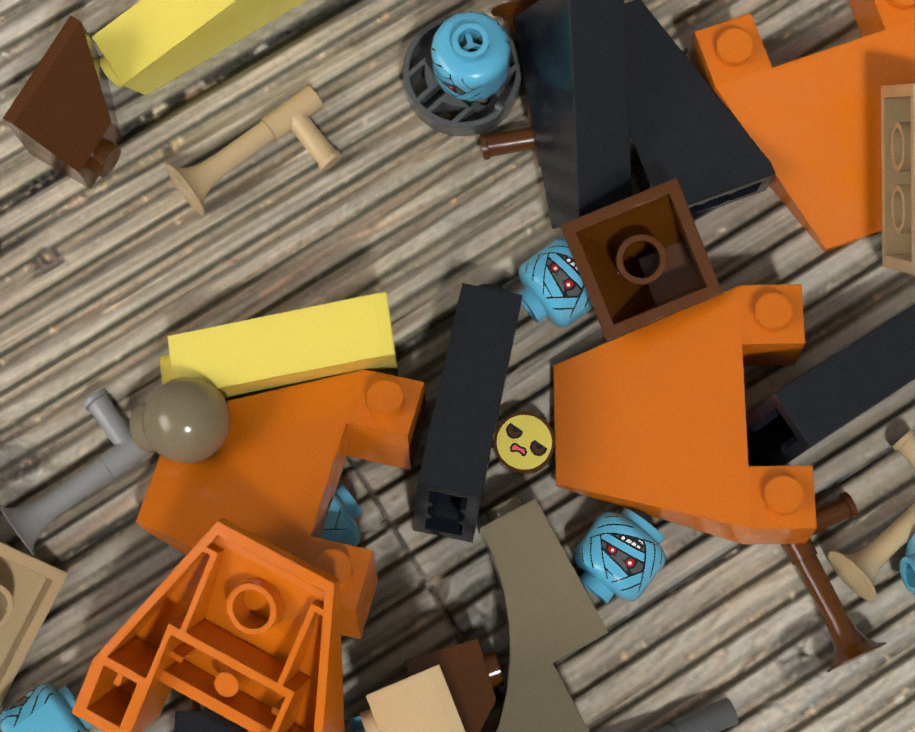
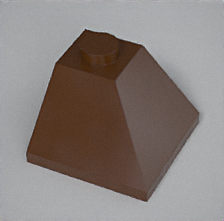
(68, 109)
(641, 259)

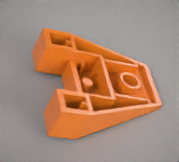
(816, 113)
(664, 419)
(286, 467)
(232, 631)

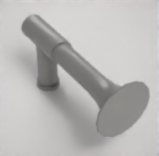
(32, 518)

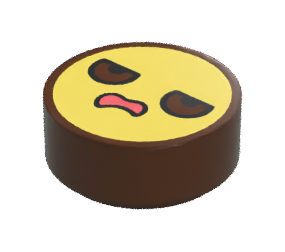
(523, 443)

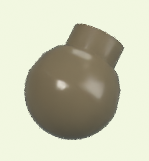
(182, 421)

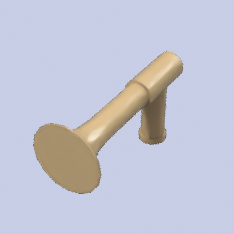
(291, 115)
(862, 566)

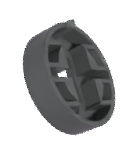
(431, 102)

